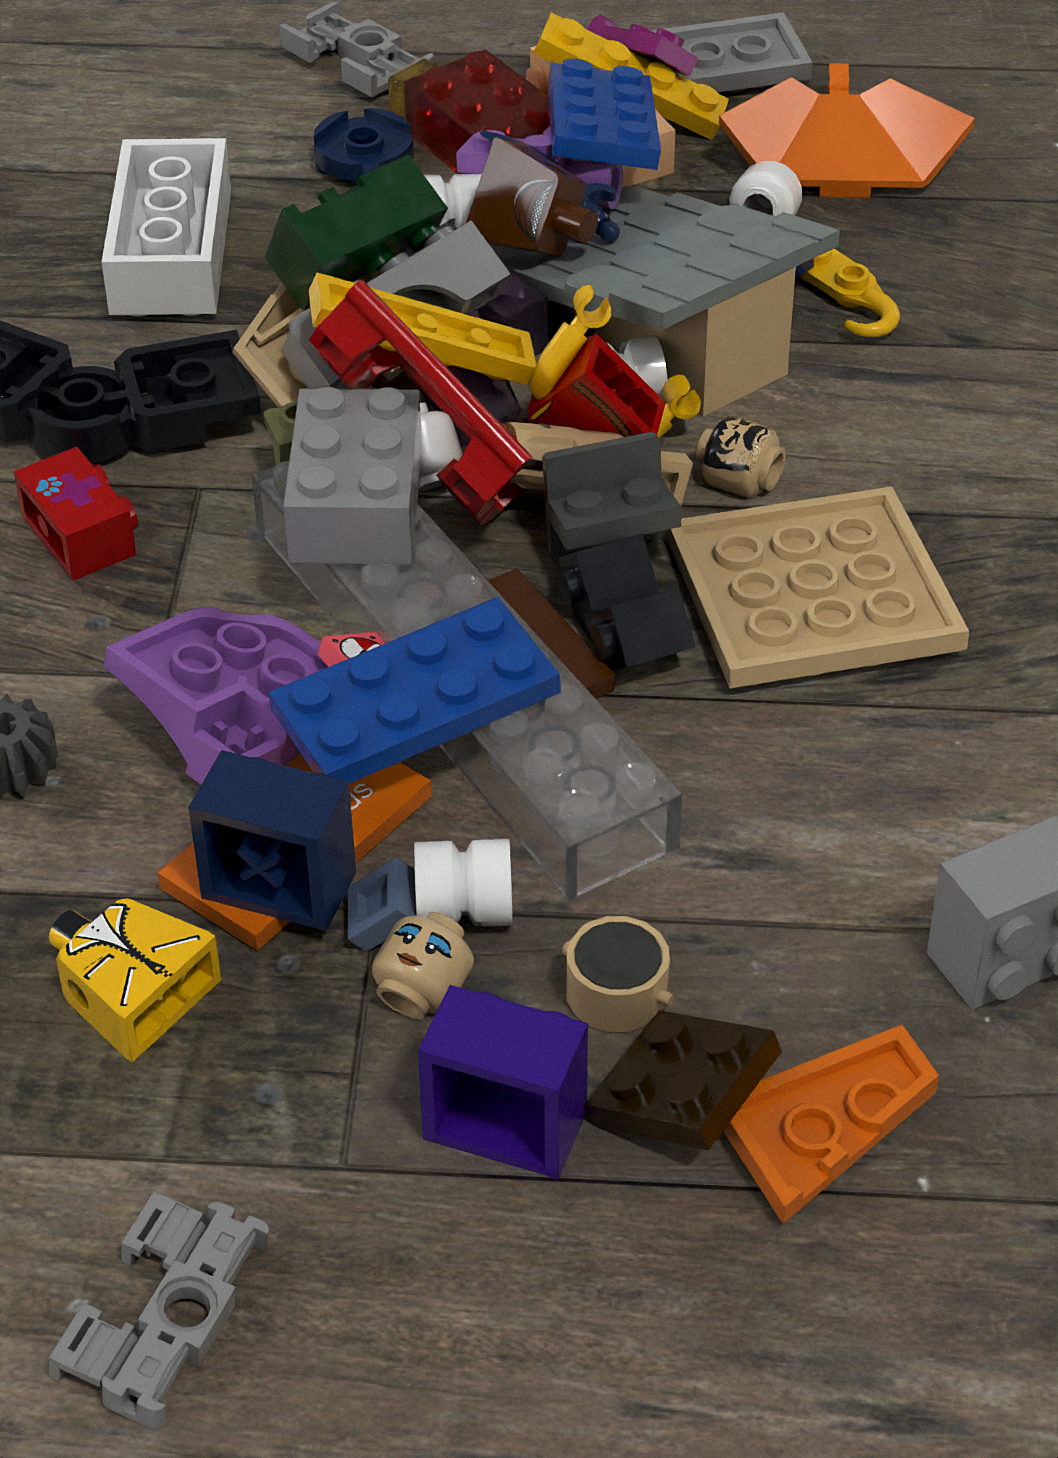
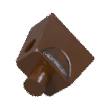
(529, 202)

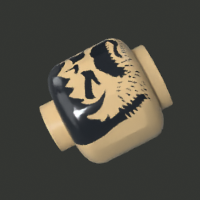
(741, 457)

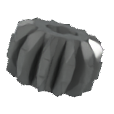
(25, 746)

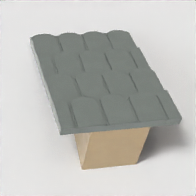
(694, 277)

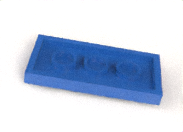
(603, 114)
(414, 692)

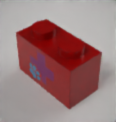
(76, 512)

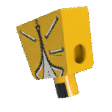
(133, 971)

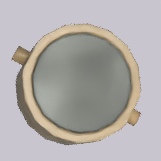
(617, 973)

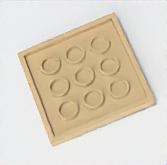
(815, 587)

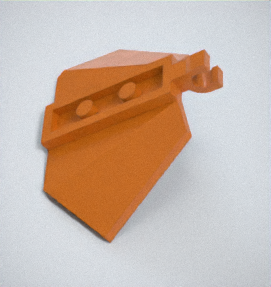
(847, 139)

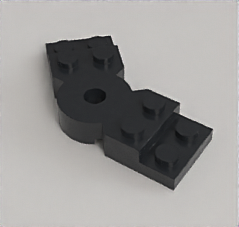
(151, 400)

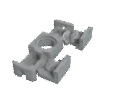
(367, 48)
(151, 1362)

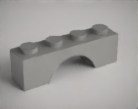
(451, 272)

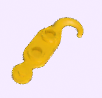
(853, 287)

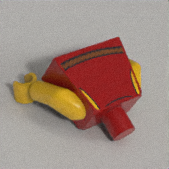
(593, 389)

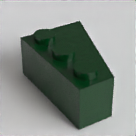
(355, 230)

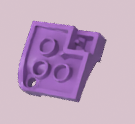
(211, 681)

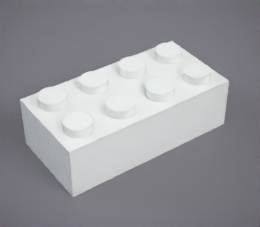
(167, 227)

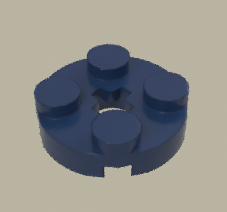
(360, 144)

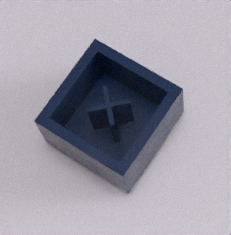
(273, 839)

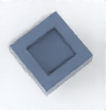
(380, 902)

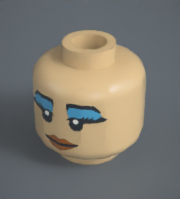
(421, 963)

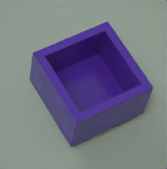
(503, 1080)

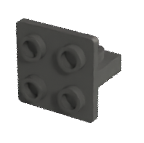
(606, 494)

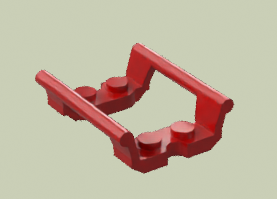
(350, 347)

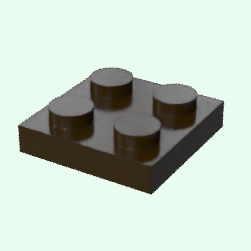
(683, 1079)

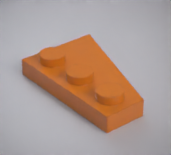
(827, 1114)

